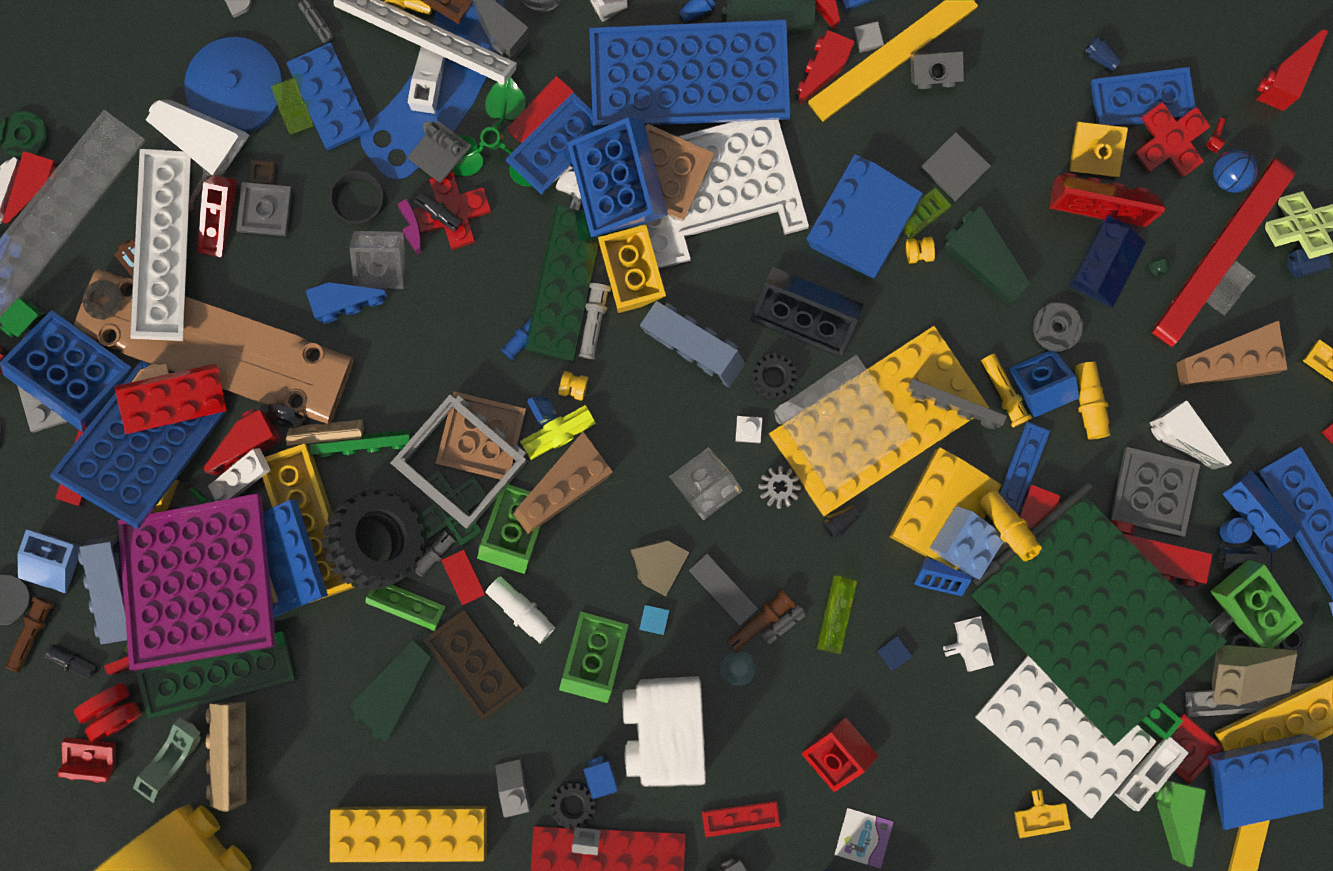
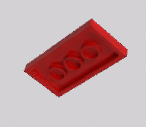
(170, 398)

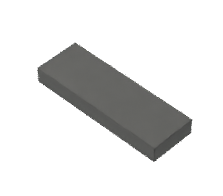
(723, 589)

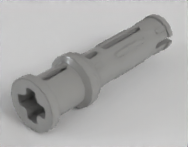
(596, 309)

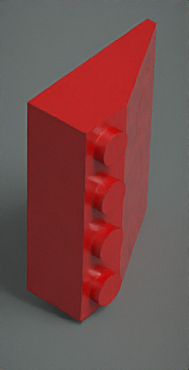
(1099, 199)

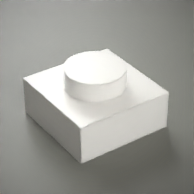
(748, 429)

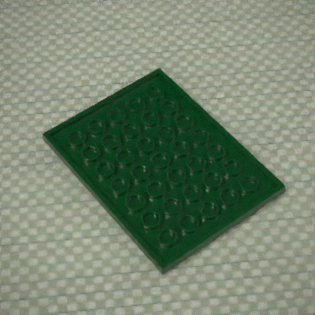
(1099, 620)

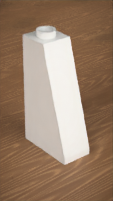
(198, 135)

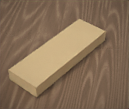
(324, 433)

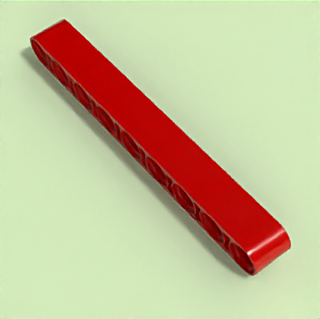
(1223, 252)

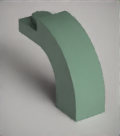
(169, 761)

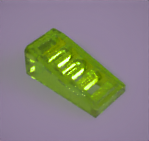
(915, 225)

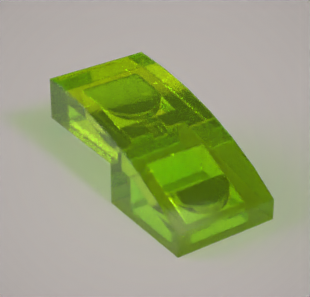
(291, 105)

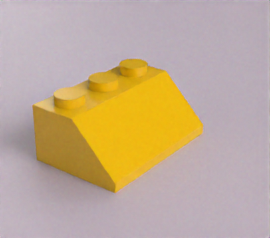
(631, 268)

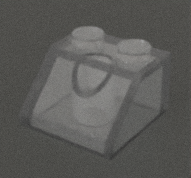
(378, 259)
(706, 483)

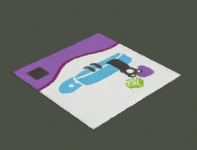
(864, 838)

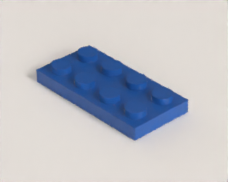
(329, 96)
(1127, 97)
(545, 151)

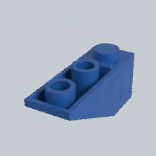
(336, 299)

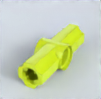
(558, 432)

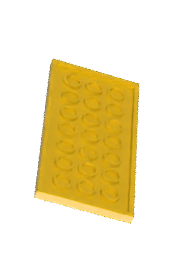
(921, 359)

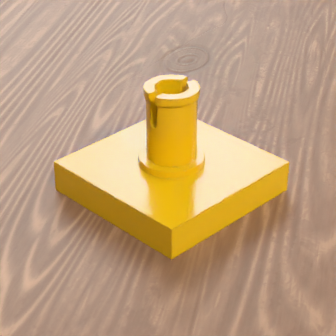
(1098, 149)

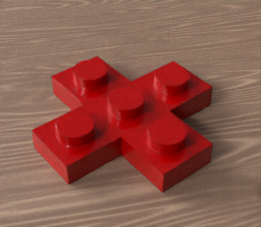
(1171, 139)
(462, 205)

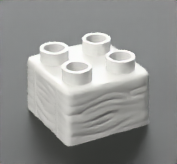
(669, 731)

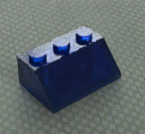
(1108, 261)

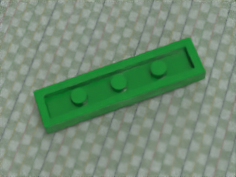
(372, 442)

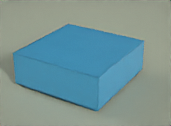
(654, 620)

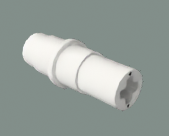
(520, 610)

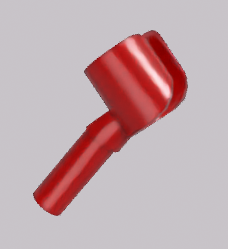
(1215, 142)

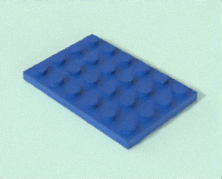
(133, 469)

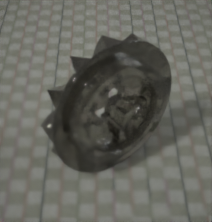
(95, 292)

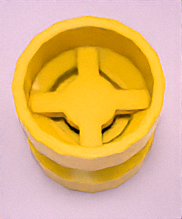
(920, 250)
(573, 385)

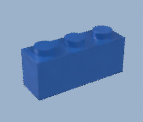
(1262, 511)

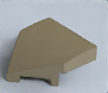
(659, 564)

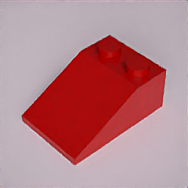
(1288, 80)
(247, 434)

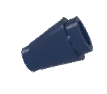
(1103, 53)

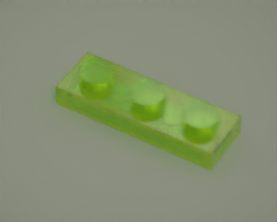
(837, 614)

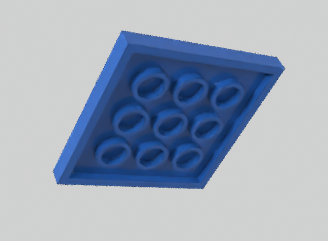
(291, 559)

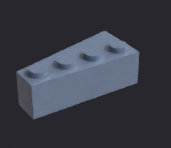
(693, 342)
(105, 584)

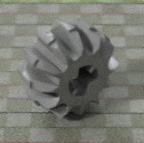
(777, 479)

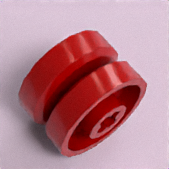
(107, 712)

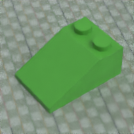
(505, 539)
(1257, 605)
(594, 657)
(1181, 813)

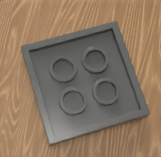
(1155, 492)

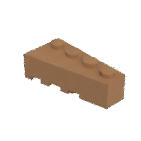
(1243, 357)
(568, 480)

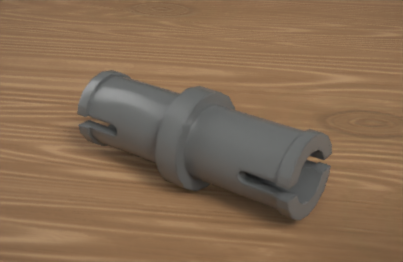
(434, 552)

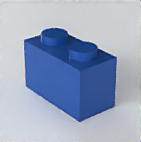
(600, 776)

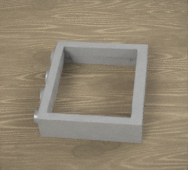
(480, 422)

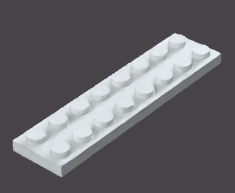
(160, 245)

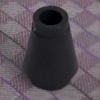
(840, 522)

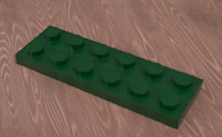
(563, 286)
(215, 678)

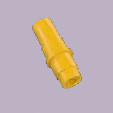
(1092, 401)
(1011, 526)

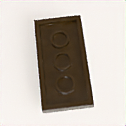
(473, 665)

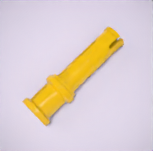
(1011, 401)

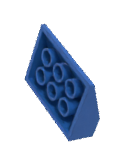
(617, 177)
(864, 217)
(65, 370)
(1268, 780)

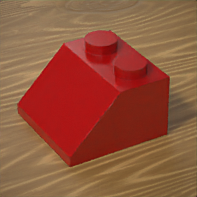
(840, 755)

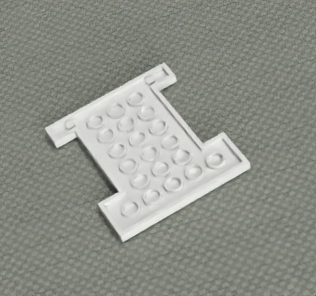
(744, 181)

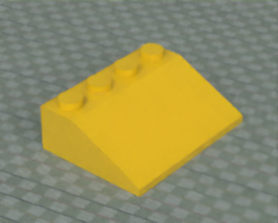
(942, 486)

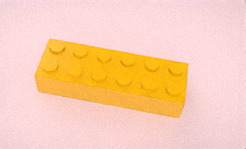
(297, 477)
(408, 834)

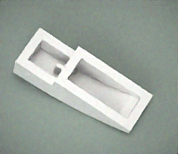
(1151, 774)

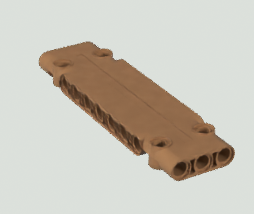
(249, 354)

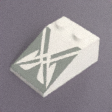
(1186, 432)

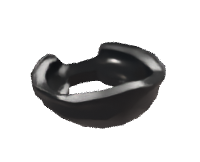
(284, 416)

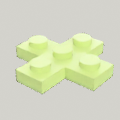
(1303, 224)

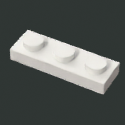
(240, 476)

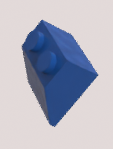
(1044, 383)

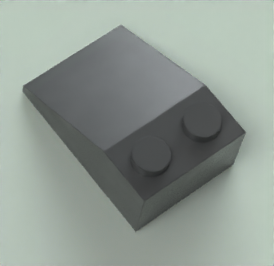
(503, 30)

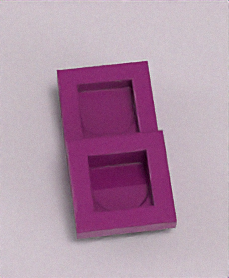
(412, 231)

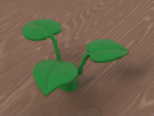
(502, 102)

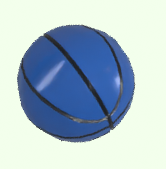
(1235, 170)

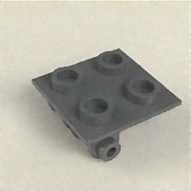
(438, 150)

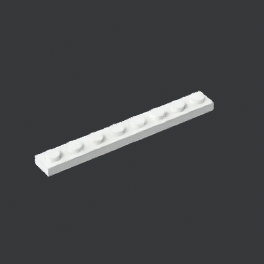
(431, 37)

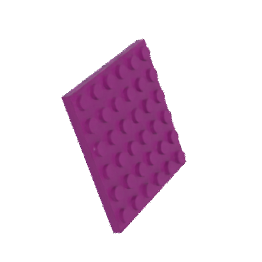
(196, 583)

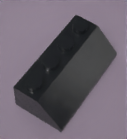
(807, 311)

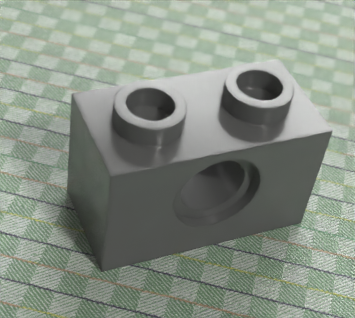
(922, 63)

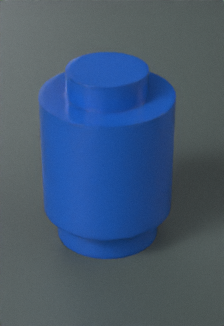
(1236, 531)

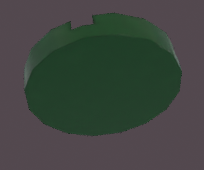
(22, 133)

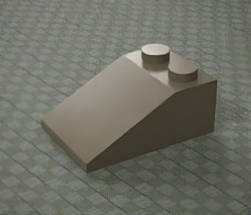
(1251, 673)

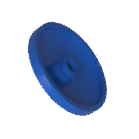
(233, 83)

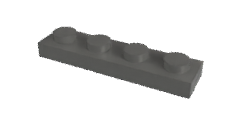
(944, 401)

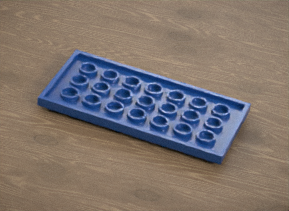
(690, 73)

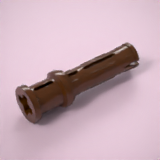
(770, 613)
(33, 623)

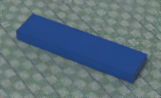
(1023, 465)

